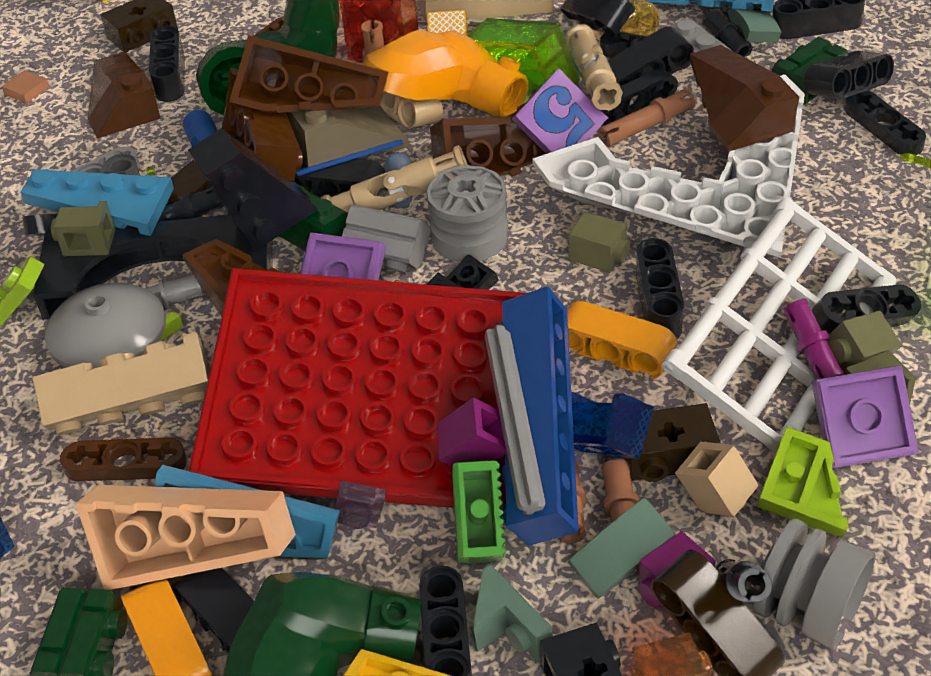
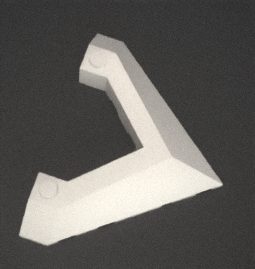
(726, 208)

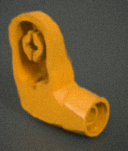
(448, 68)

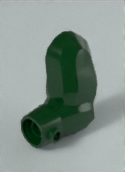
(306, 26)
(320, 624)

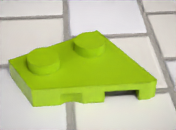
(18, 285)
(804, 483)

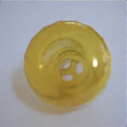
(643, 20)

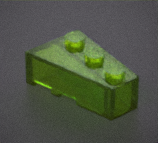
(534, 44)

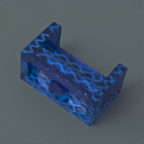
(610, 428)

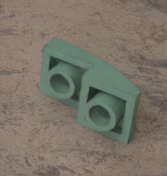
(755, 25)
(620, 547)

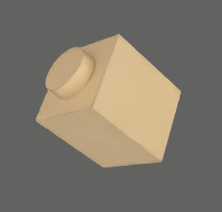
(717, 479)

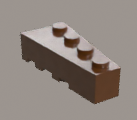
(263, 133)

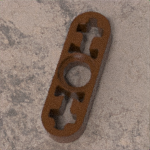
(112, 449)

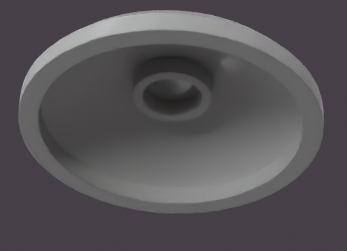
(104, 323)

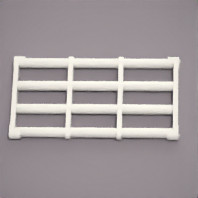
(752, 333)

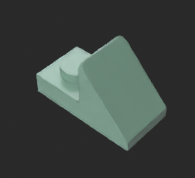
(504, 610)

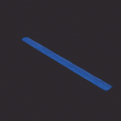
(349, 157)

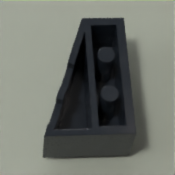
(250, 190)

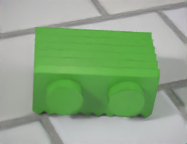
(478, 512)

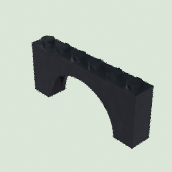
(129, 249)

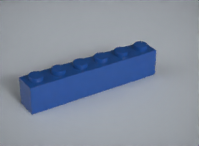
(543, 362)

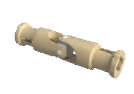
(593, 67)
(401, 183)

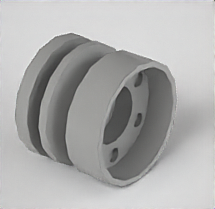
(468, 213)
(814, 582)

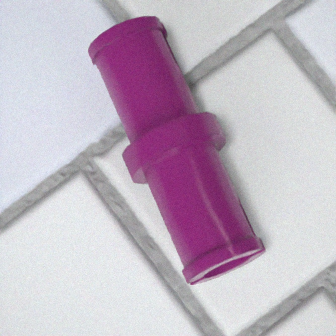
(812, 340)

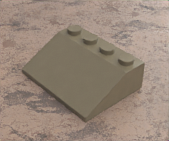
(342, 132)

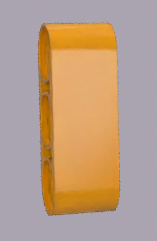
(618, 338)
(164, 631)

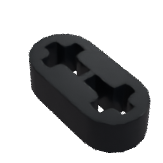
(38, 224)

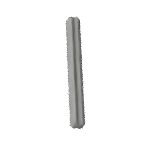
(514, 421)

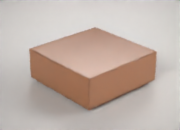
(25, 86)

